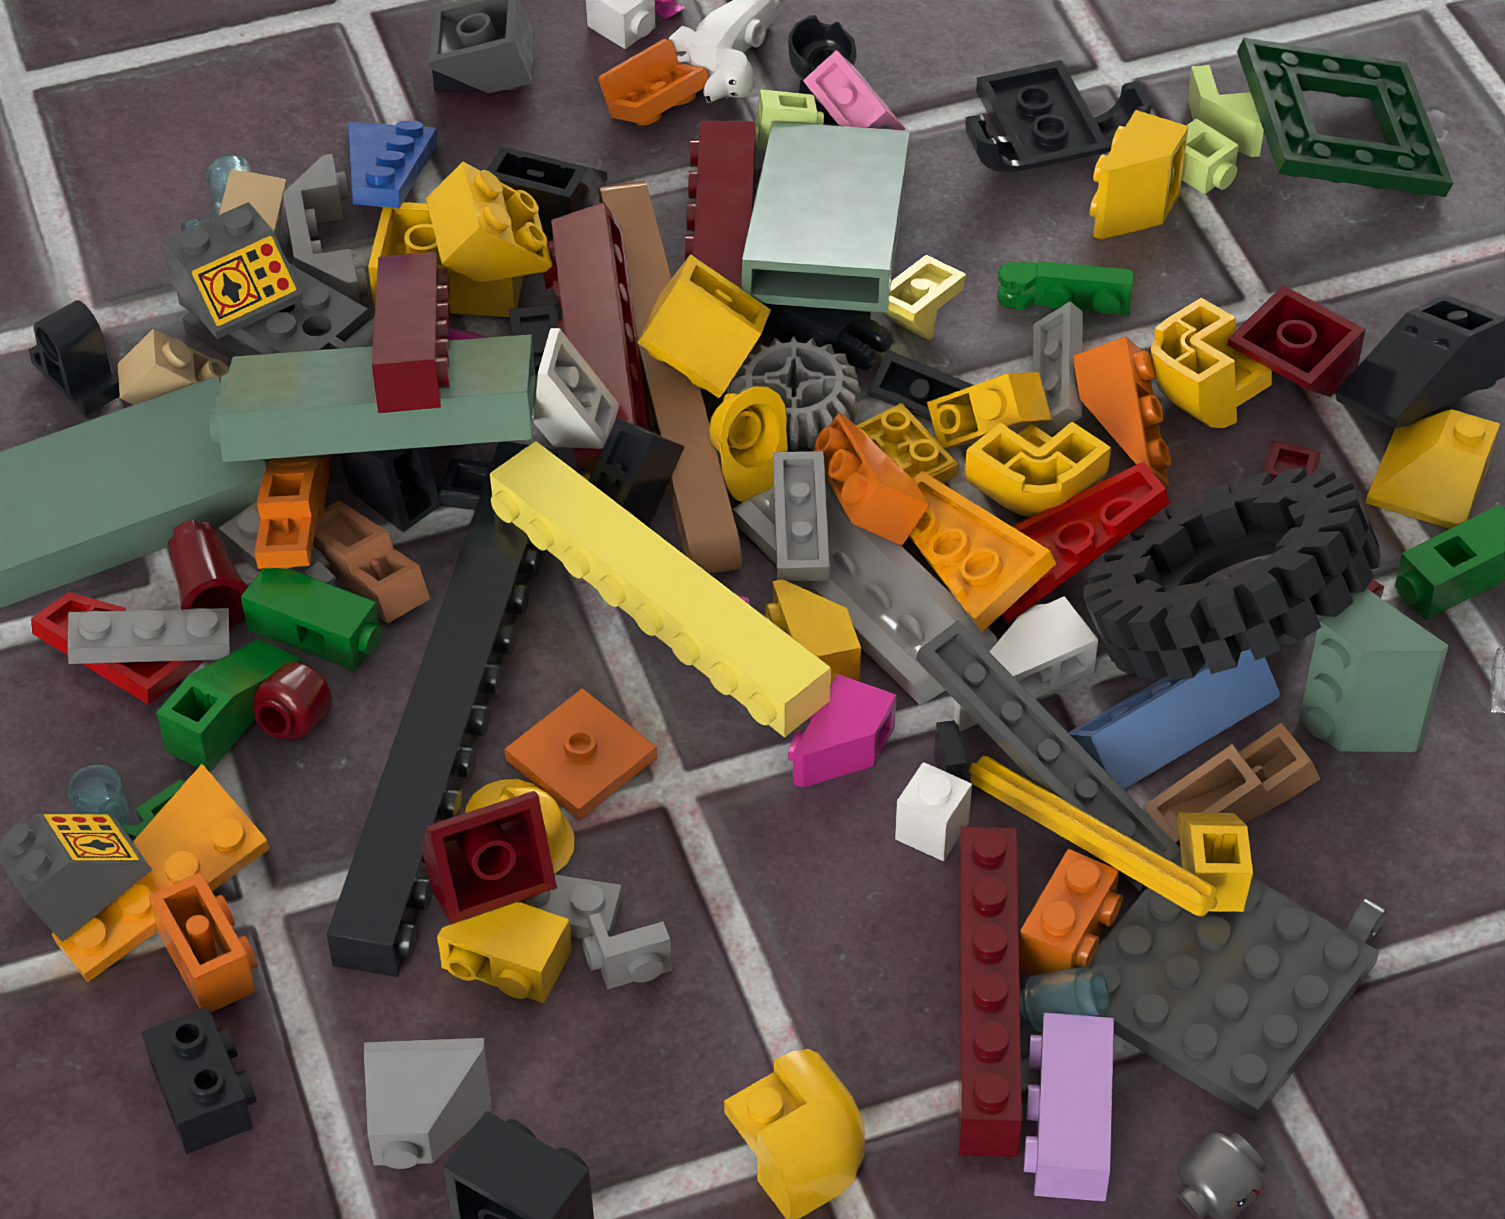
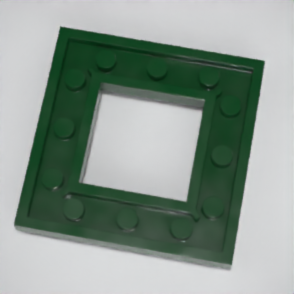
(1411, 153)

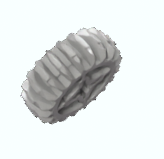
(818, 377)

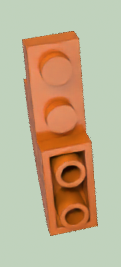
(288, 508)

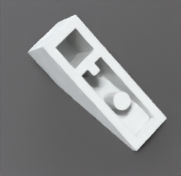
(571, 400)
(1043, 651)

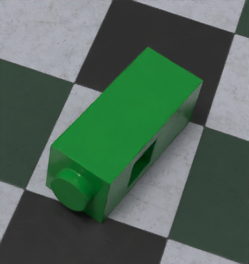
(1454, 564)
(312, 616)

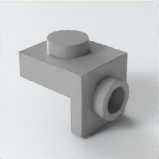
(629, 956)

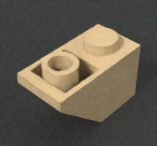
(162, 366)

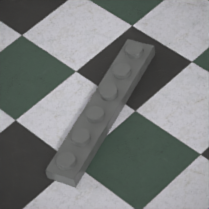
(1035, 737)

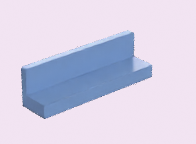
(1174, 718)

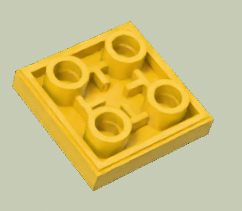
(909, 444)

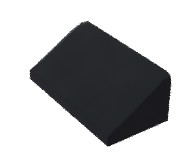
(912, 384)

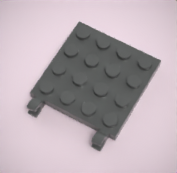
(1233, 992)

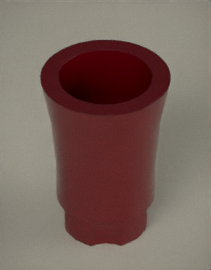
(205, 570)

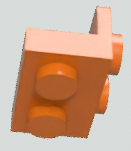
(650, 84)

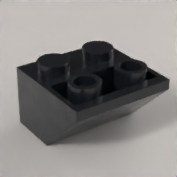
(552, 183)

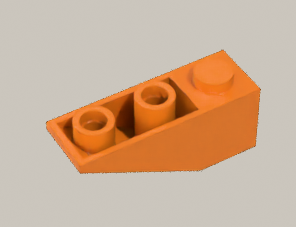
(1119, 393)
(869, 482)

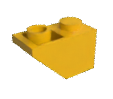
(974, 411)
(818, 626)
(1219, 853)
(510, 949)

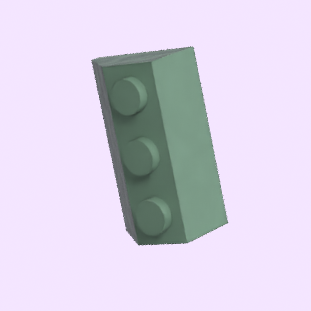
(1372, 679)

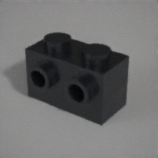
(199, 1080)

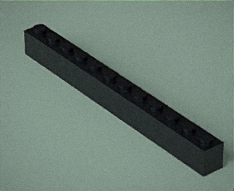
(435, 739)

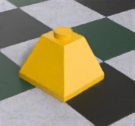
(1435, 468)

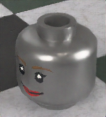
(1220, 1176)

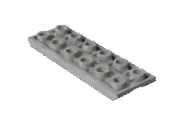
(885, 590)

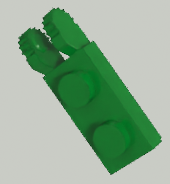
(1056, 284)

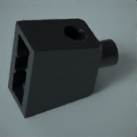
(393, 483)

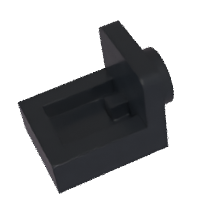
(535, 321)

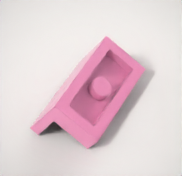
(849, 95)

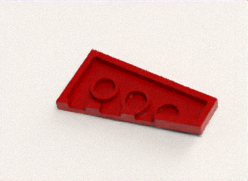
(1089, 527)

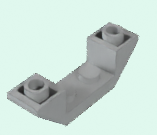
(313, 200)

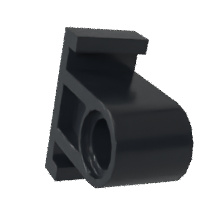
(75, 357)

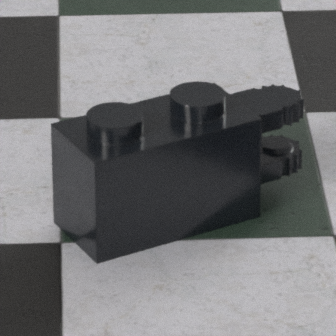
(846, 330)

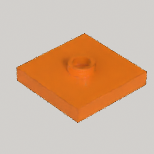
(580, 753)

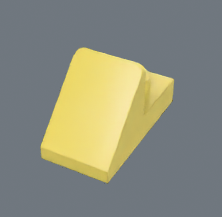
(921, 292)

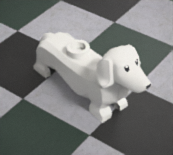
(721, 45)

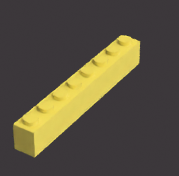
(661, 589)

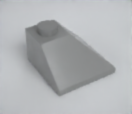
(423, 1097)

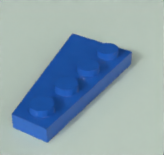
(387, 160)

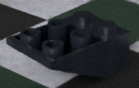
(1428, 362)

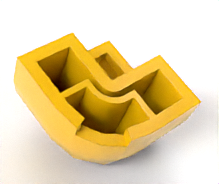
(1200, 369)
(1033, 469)
(801, 1131)

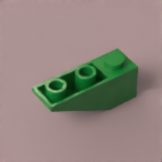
(217, 704)

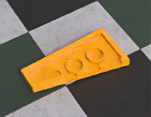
(976, 553)
(190, 835)

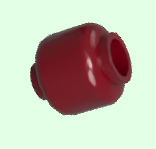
(292, 701)

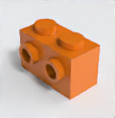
(1069, 916)
(203, 943)

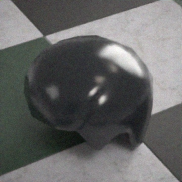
(813, 42)

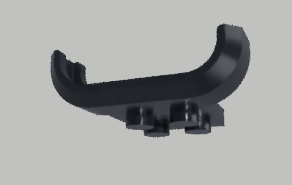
(1044, 118)

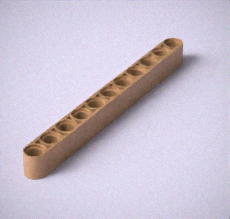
(673, 402)

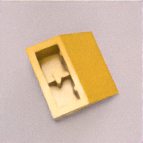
(1139, 176)
(487, 227)
(703, 326)

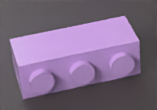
(1071, 1107)

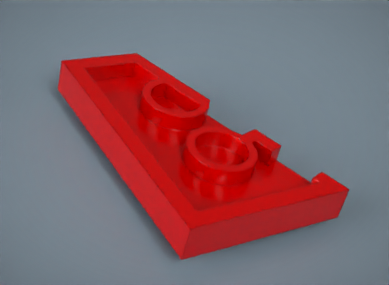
(140, 679)

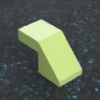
(1227, 113)

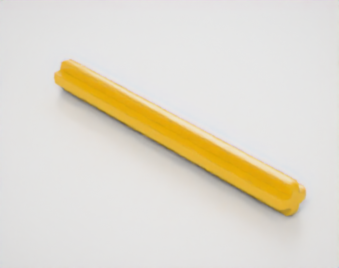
(1094, 836)

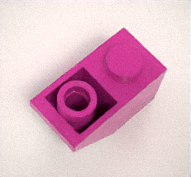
(843, 733)

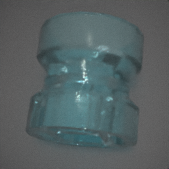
(98, 791)

